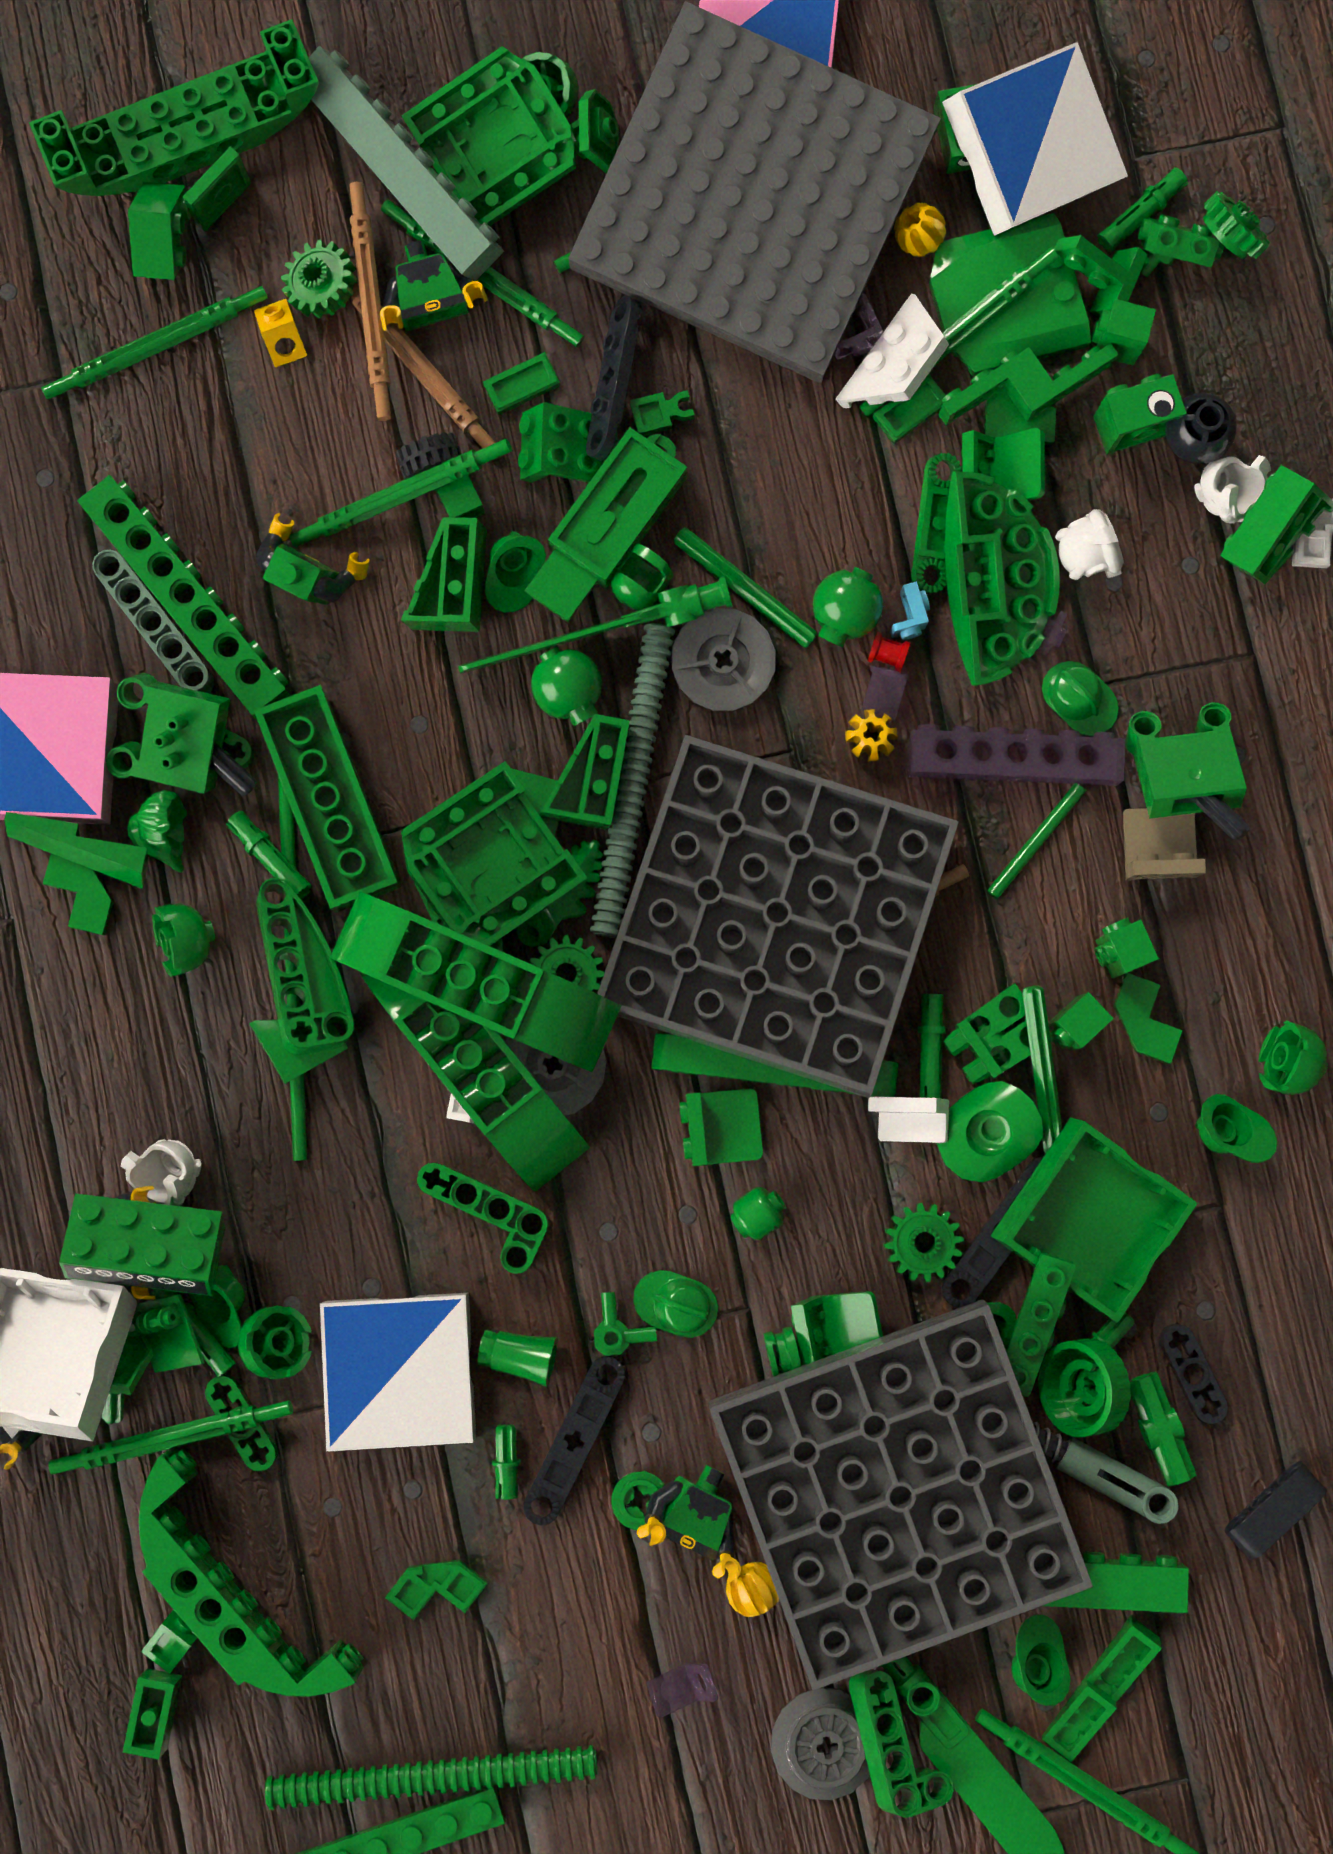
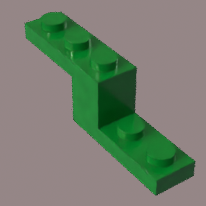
(1027, 383)

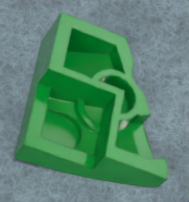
(287, 1064)

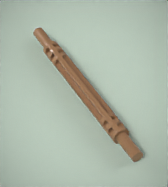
(370, 301)
(431, 379)

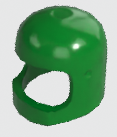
(638, 583)

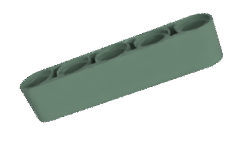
(142, 611)

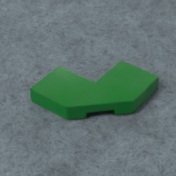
(92, 901)
(1134, 1008)
(449, 1578)

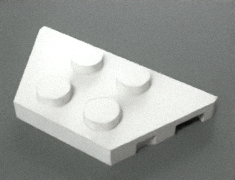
(897, 359)

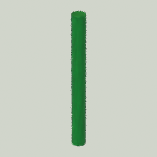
(1036, 841)

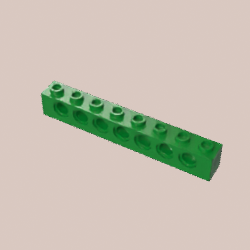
(102, 505)

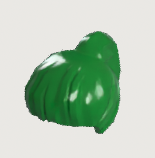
(160, 828)

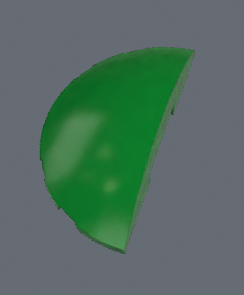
(997, 575)

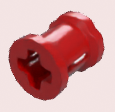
(888, 651)

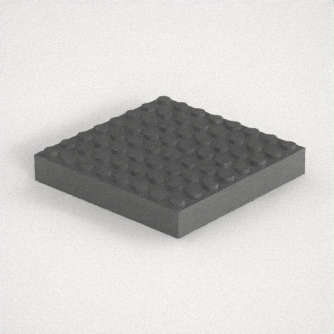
(753, 192)
(777, 915)
(899, 1494)

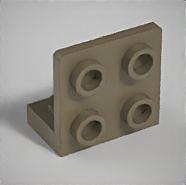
(1160, 846)

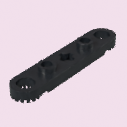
(613, 378)
(985, 1253)
(562, 1463)

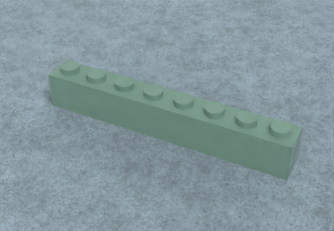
(402, 167)

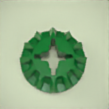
(623, 1493)

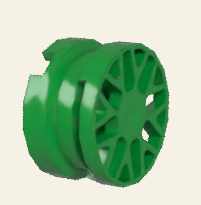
(786, 1351)

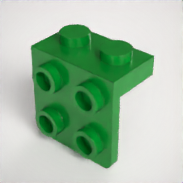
(555, 444)
(1012, 459)
(722, 1127)
(834, 1323)

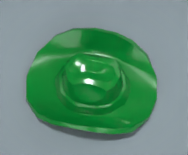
(991, 1131)

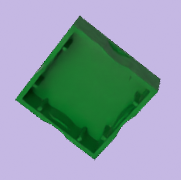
(1097, 1211)

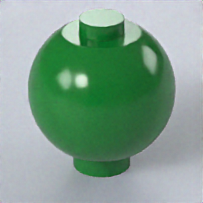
(847, 605)
(567, 685)

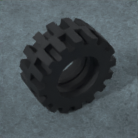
(427, 453)

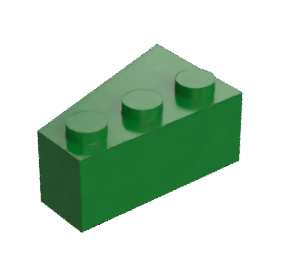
(1275, 523)
(452, 581)
(591, 777)

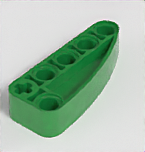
(315, 978)

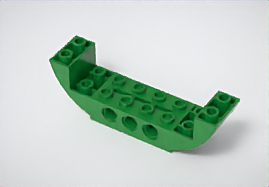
(182, 125)
(476, 981)
(488, 1085)
(262, 1655)

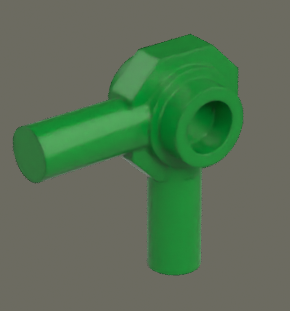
(612, 1335)

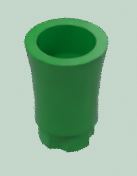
(519, 1355)

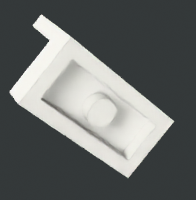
(911, 1119)

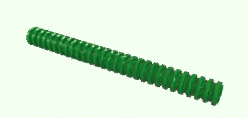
(430, 1777)

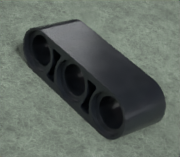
(1275, 1510)

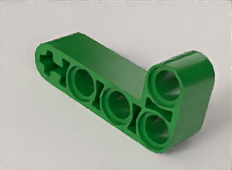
(481, 1208)
(875, 1696)

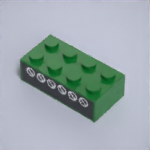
(142, 1244)

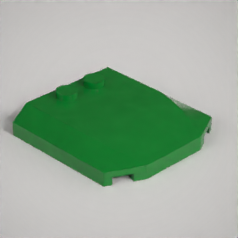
(495, 134)
(1044, 317)
(488, 858)

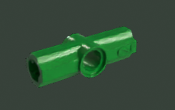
(1161, 1429)

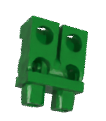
(986, 1036)

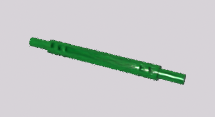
(495, 282)
(988, 308)
(154, 342)
(400, 492)
(170, 1437)
(1084, 1784)

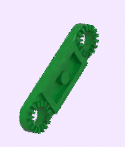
(932, 523)

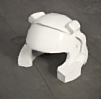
(1232, 486)
(1090, 546)
(165, 1166)

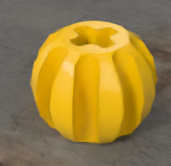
(920, 229)
(869, 745)
(752, 1591)

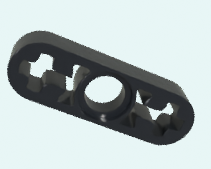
(1195, 1402)

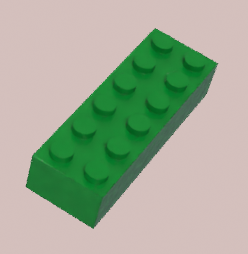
(327, 798)

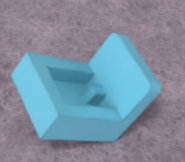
(915, 607)

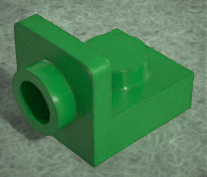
(169, 1642)

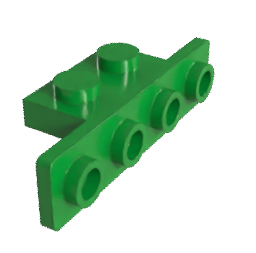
(1037, 1318)

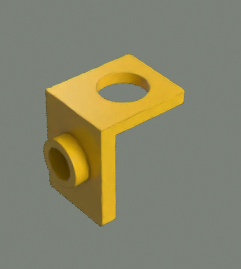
(278, 323)

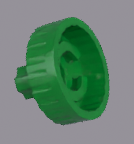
(1102, 1388)

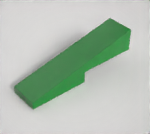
(63, 839)
(1101, 1688)

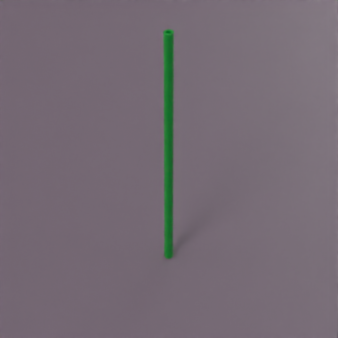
(297, 1088)

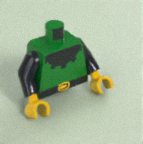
(427, 290)
(301, 573)
(695, 1519)

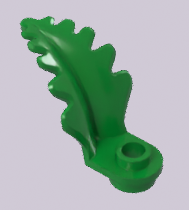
(569, 904)

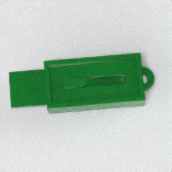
(608, 521)

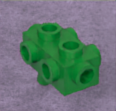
(1169, 240)

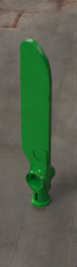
(675, 606)
(973, 1767)

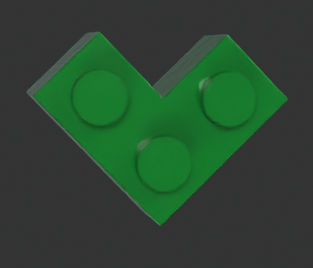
(155, 230)

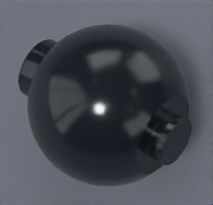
(1204, 431)

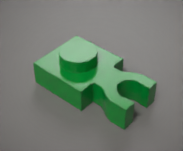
(655, 414)

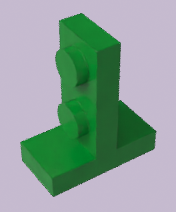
(1113, 276)

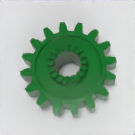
(1235, 226)
(319, 279)
(571, 955)
(942, 1242)

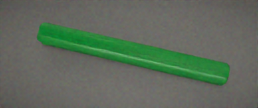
(745, 587)
(1042, 1063)

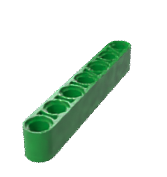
(694, 1058)

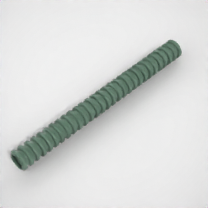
(633, 779)

